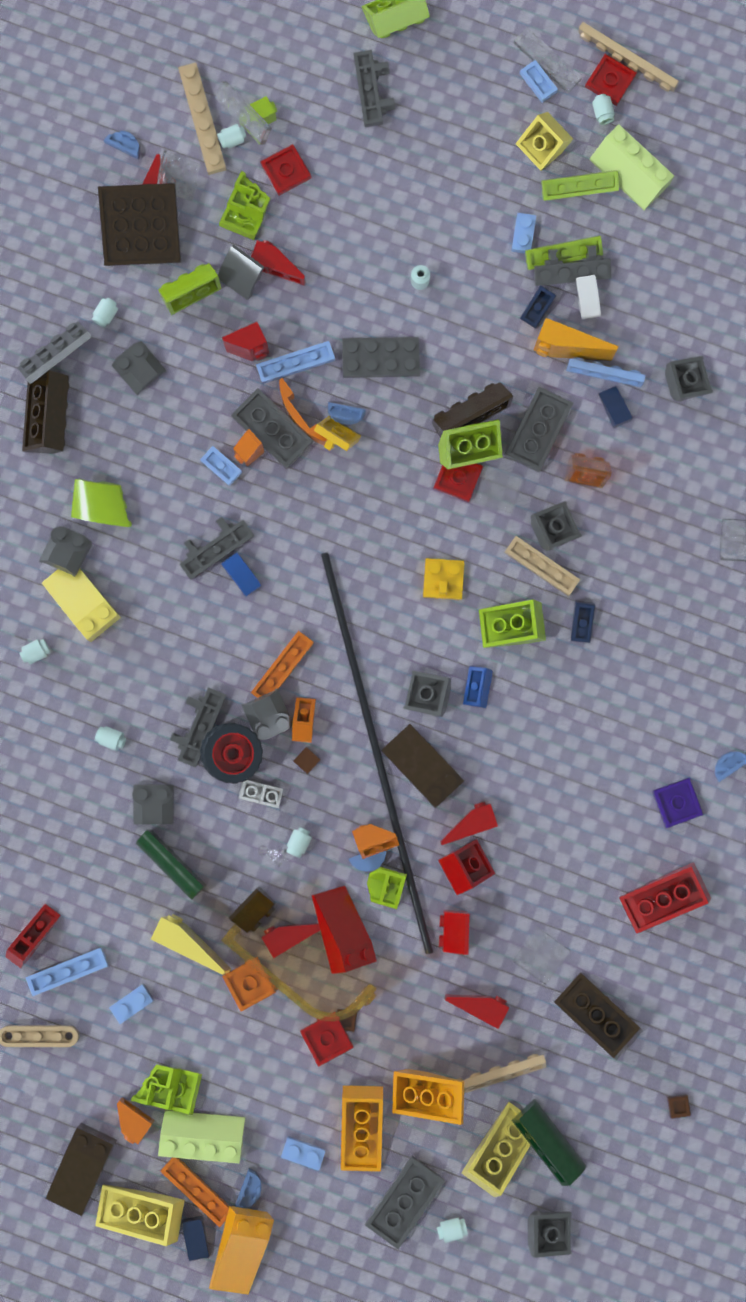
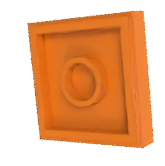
(247, 986)

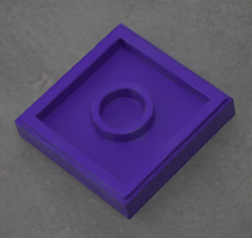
(677, 803)

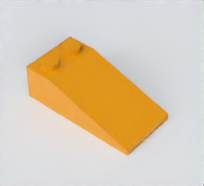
(566, 342)
(428, 1096)
(361, 1128)
(241, 1249)

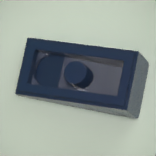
(538, 306)
(615, 407)
(582, 621)
(195, 1238)

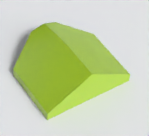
(386, 886)

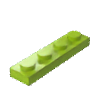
(580, 185)
(566, 252)

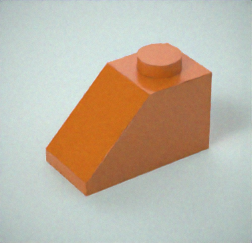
(248, 448)
(303, 720)
(373, 840)
(133, 1121)

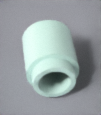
(603, 109)
(232, 136)
(420, 277)
(104, 312)
(34, 651)
(110, 738)
(298, 842)
(452, 1230)

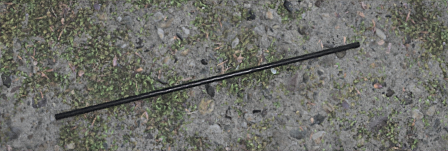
(376, 753)

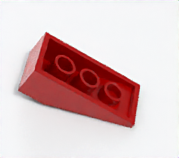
(665, 898)
(342, 931)

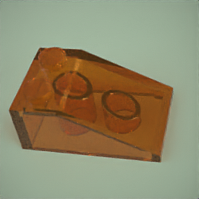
(588, 471)

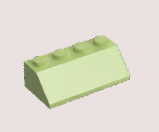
(638, 170)
(202, 1136)

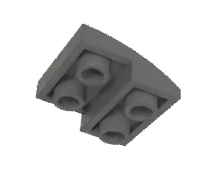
(240, 272)

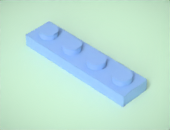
(295, 362)
(612, 373)
(67, 971)

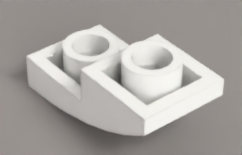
(588, 297)
(260, 793)

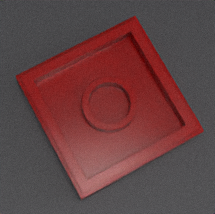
(610, 79)
(285, 169)
(458, 481)
(326, 1040)

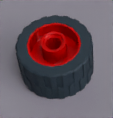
(231, 753)

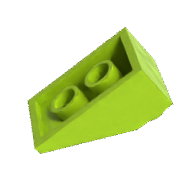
(512, 624)

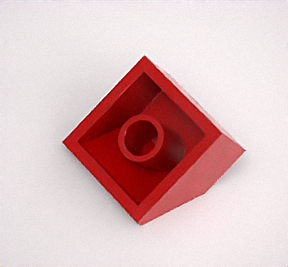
(247, 343)
(466, 867)
(455, 932)

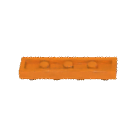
(283, 665)
(196, 1190)

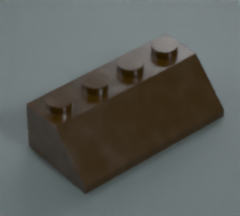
(475, 409)
(46, 414)

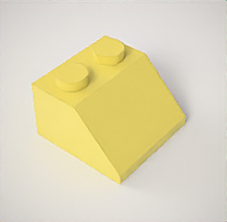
(544, 140)

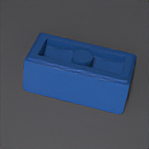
(477, 687)

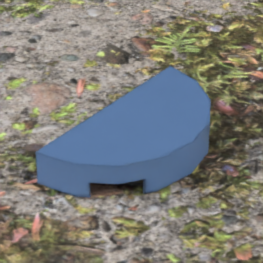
(124, 142)
(345, 414)
(729, 764)
(369, 863)
(250, 1190)

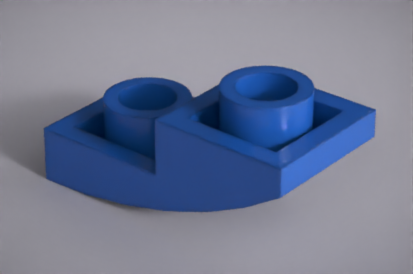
(241, 574)

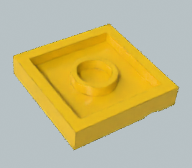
(337, 434)
(443, 579)

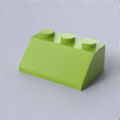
(394, 15)
(190, 288)
(470, 444)

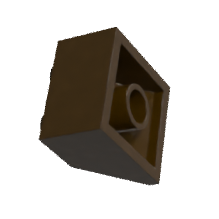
(252, 910)

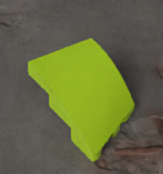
(245, 208)
(99, 503)
(170, 1089)

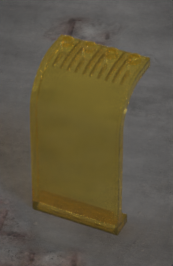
(363, 999)

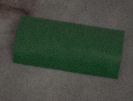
(170, 863)
(549, 1143)

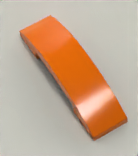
(287, 395)

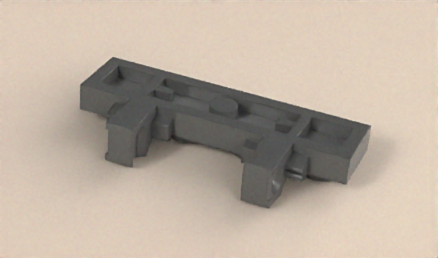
(367, 72)
(558, 272)
(230, 539)
(207, 712)

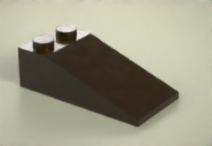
(422, 766)
(598, 1016)
(80, 1168)

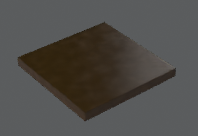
(139, 224)

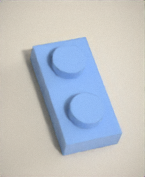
(538, 81)
(523, 232)
(221, 466)
(131, 1004)
(303, 1153)

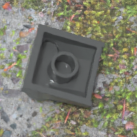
(138, 367)
(687, 378)
(554, 526)
(66, 550)
(428, 694)
(268, 715)
(153, 804)
(549, 1233)

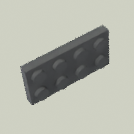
(54, 352)
(381, 357)
(273, 428)
(538, 429)
(404, 1202)

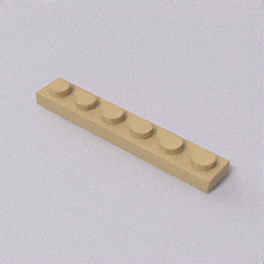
(634, 62)
(202, 118)
(500, 1074)

